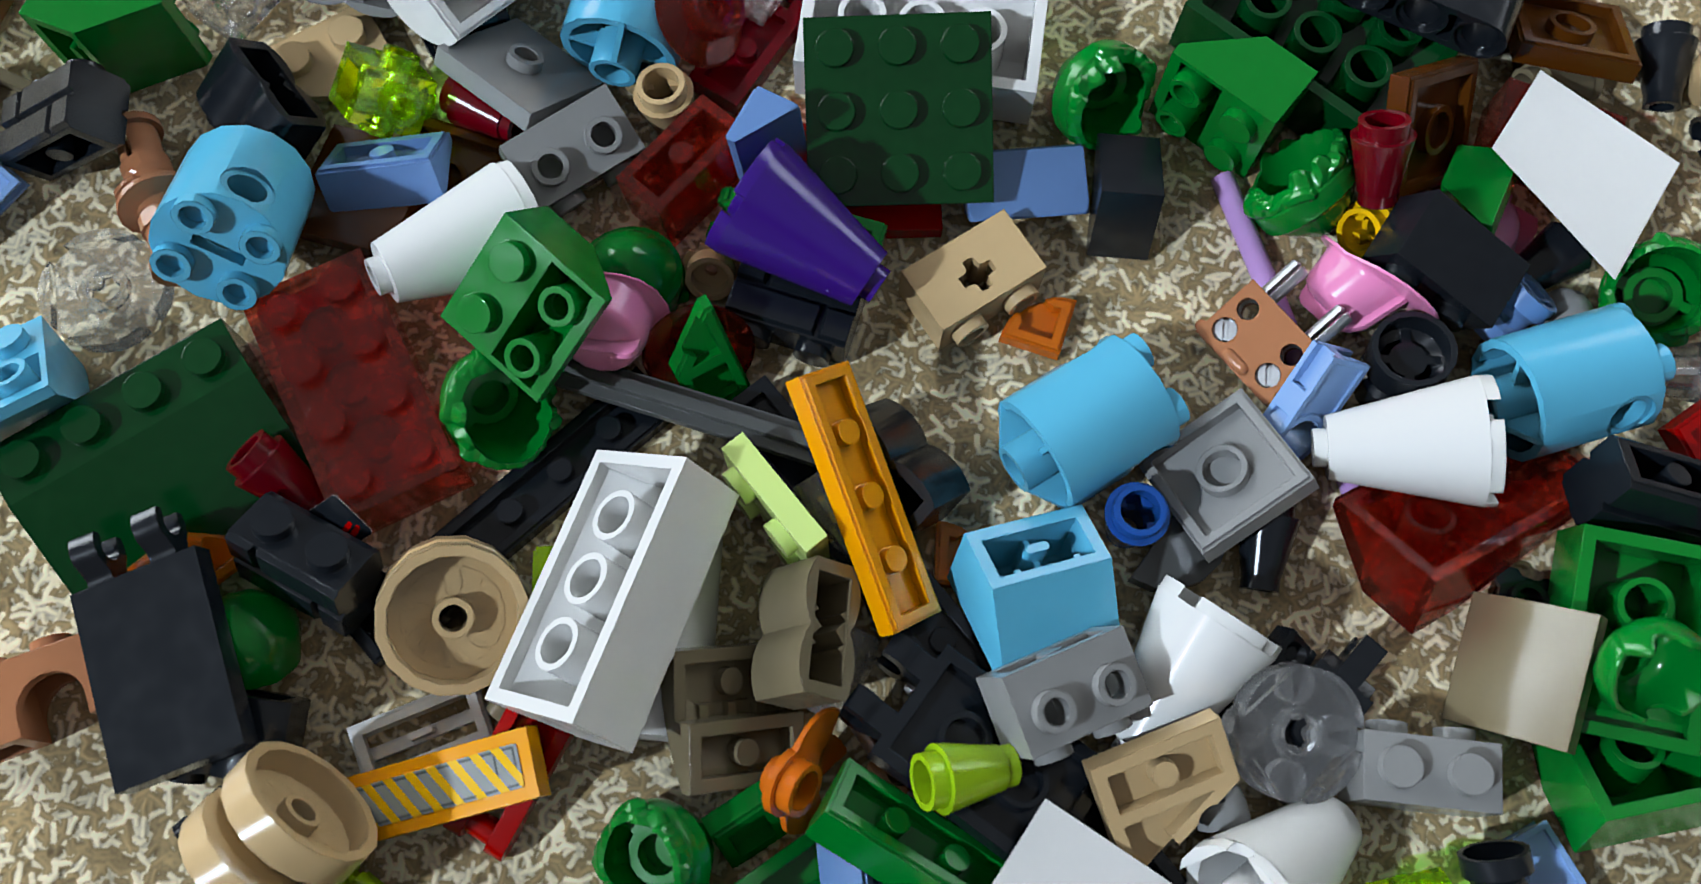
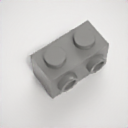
(574, 150)
(1065, 694)
(1426, 773)

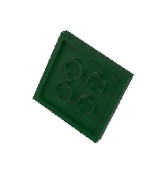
(901, 107)

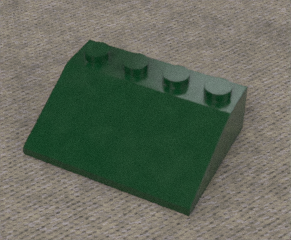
(1340, 42)
(141, 444)

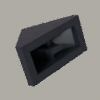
(1125, 196)

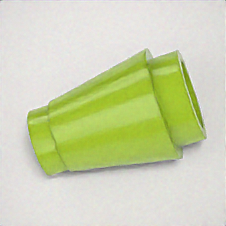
(959, 775)

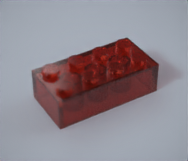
(357, 393)

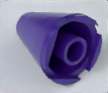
(798, 230)

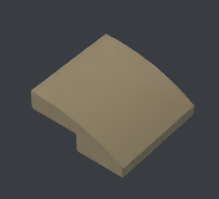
(1525, 670)
(715, 724)

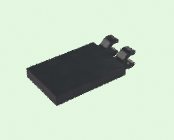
(158, 654)
(952, 710)

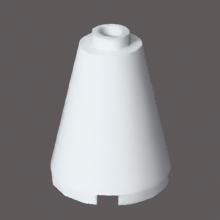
(441, 241)
(1420, 443)
(1192, 658)
(1281, 847)

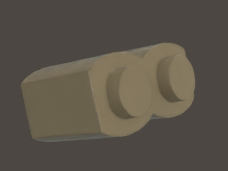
(806, 635)

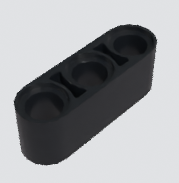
(1465, 26)

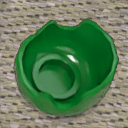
(264, 636)
(1650, 667)

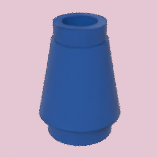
(1144, 507)

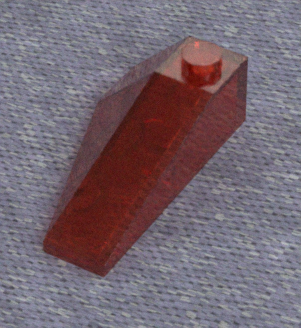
(1431, 554)

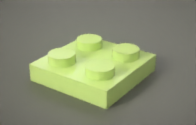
(761, 491)

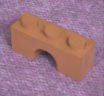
(29, 686)

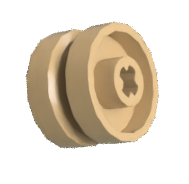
(424, 581)
(278, 822)

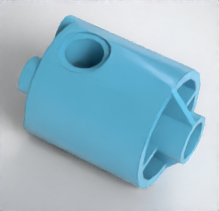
(615, 38)
(232, 216)
(1575, 380)
(1088, 422)

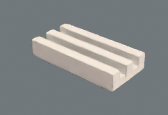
(367, 757)

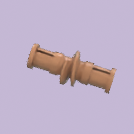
(145, 175)

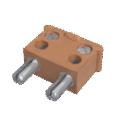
(1258, 346)

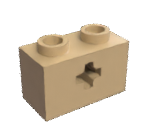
(986, 253)

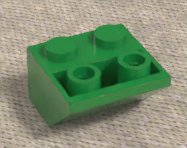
(129, 38)
(1231, 97)
(530, 298)

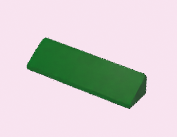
(893, 837)

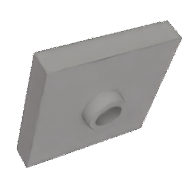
(516, 72)
(1228, 475)

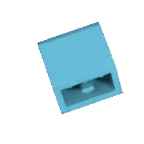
(35, 375)
(1034, 582)

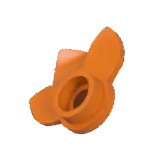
(794, 778)

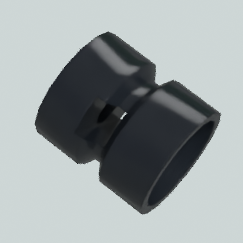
(1406, 355)

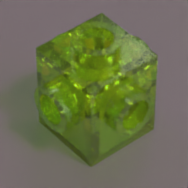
(383, 90)

